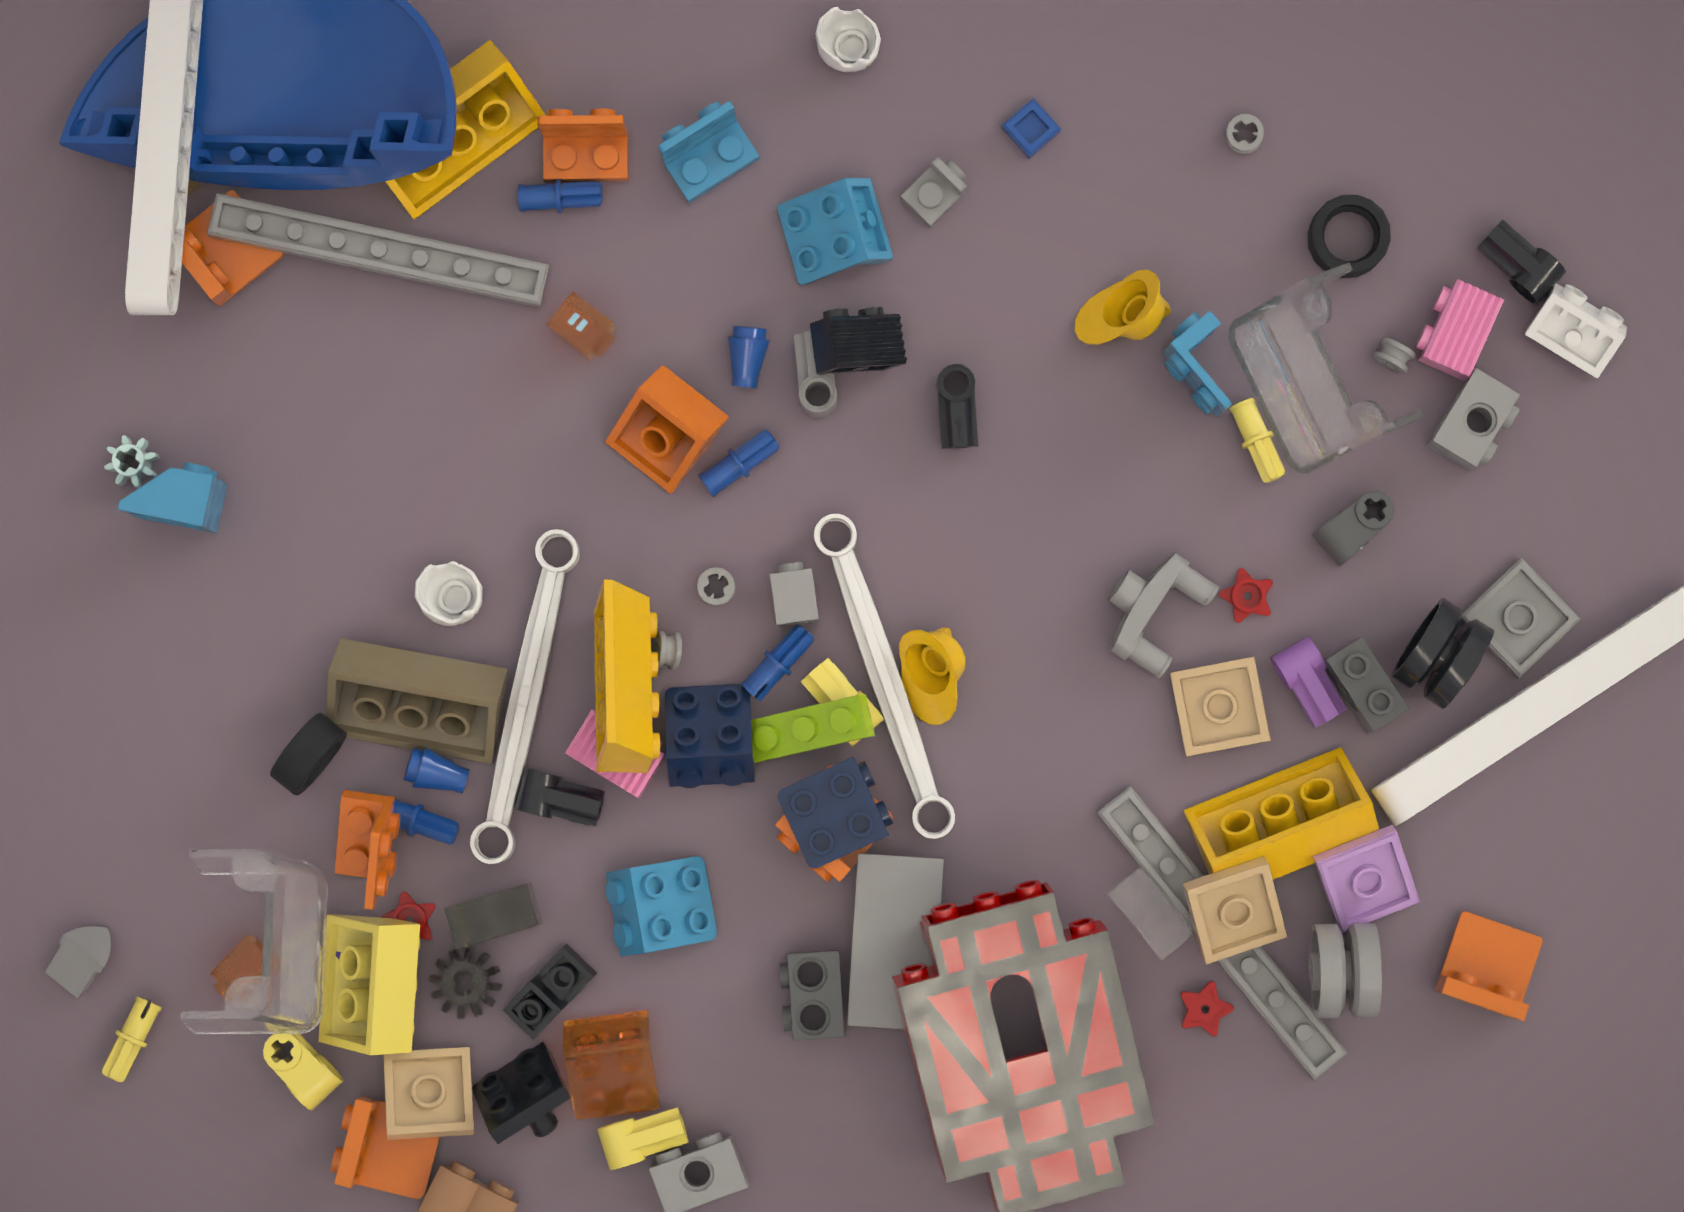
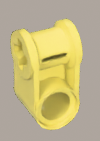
(307, 1074)

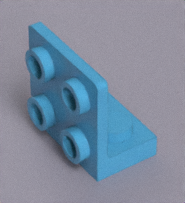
(707, 151)
(834, 229)

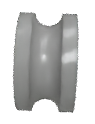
(1246, 121)
(1394, 355)
(728, 590)
(668, 649)

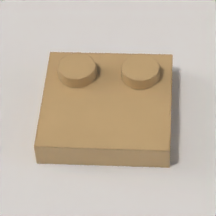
(1220, 706)
(1234, 910)
(428, 1093)

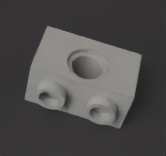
(1456, 439)
(681, 1194)

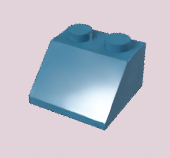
(180, 498)

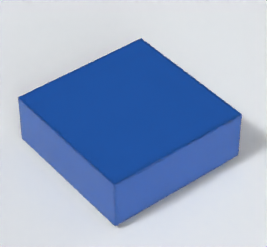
(1031, 128)

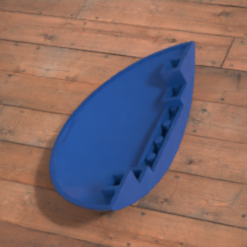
(289, 95)

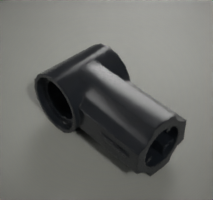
(1529, 268)
(958, 412)
(550, 796)

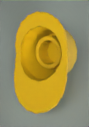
(1124, 309)
(930, 673)

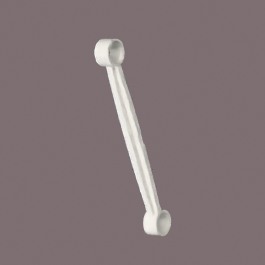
(884, 675)
(525, 696)

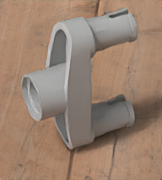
(1140, 600)

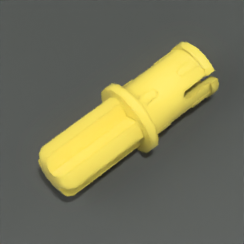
(1258, 440)
(130, 1040)

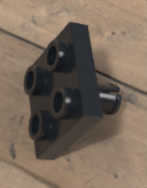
(522, 1094)

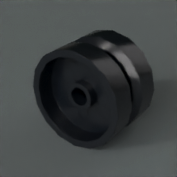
(1448, 657)

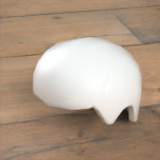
(847, 40)
(448, 593)

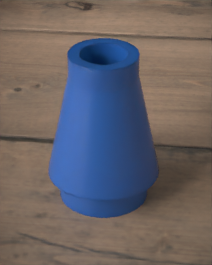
(747, 354)
(433, 771)

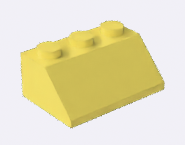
(378, 1007)

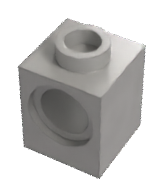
(794, 595)

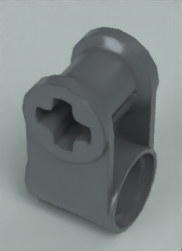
(1350, 530)

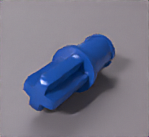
(559, 196)
(739, 462)
(778, 662)
(417, 820)

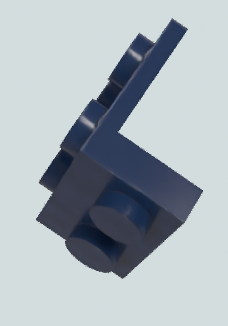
(708, 735)
(834, 812)

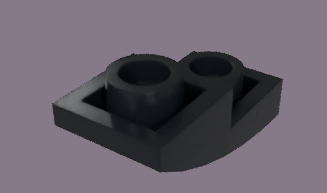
(549, 991)

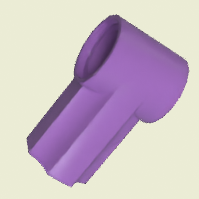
(1304, 673)

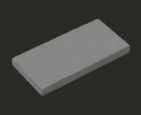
(887, 932)

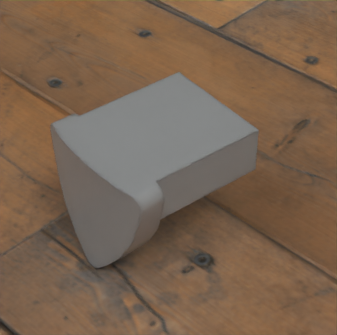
(80, 958)

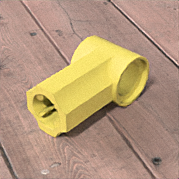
(830, 684)
(633, 1140)

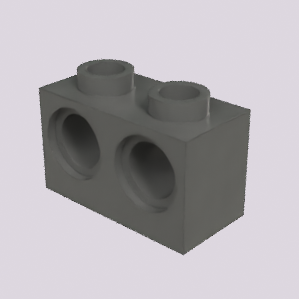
(825, 994)

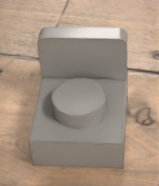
(935, 191)

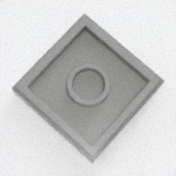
(1523, 615)

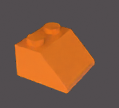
(666, 428)

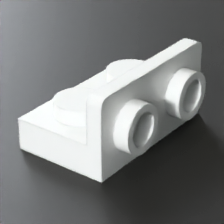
(1577, 329)

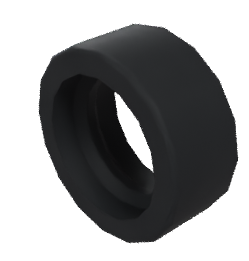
(1361, 206)
(308, 754)

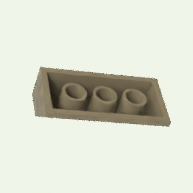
(416, 700)

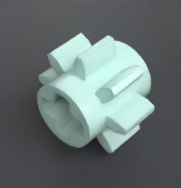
(135, 451)

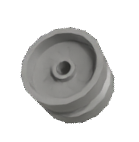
(1345, 971)

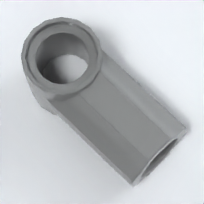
(810, 379)

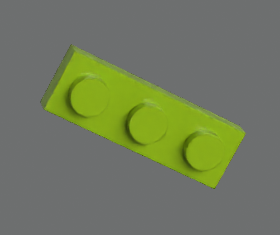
(811, 728)

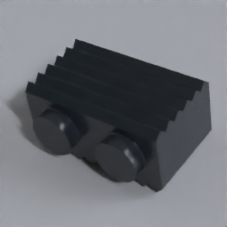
(857, 342)

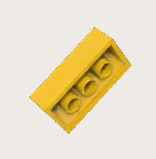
(490, 119)
(624, 680)
(1284, 816)

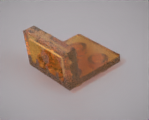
(610, 1065)

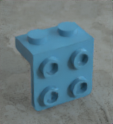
(1184, 365)
(661, 906)

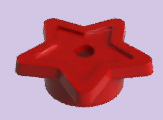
(1258, 591)
(420, 913)
(1194, 1015)

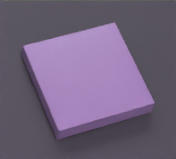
(1366, 878)

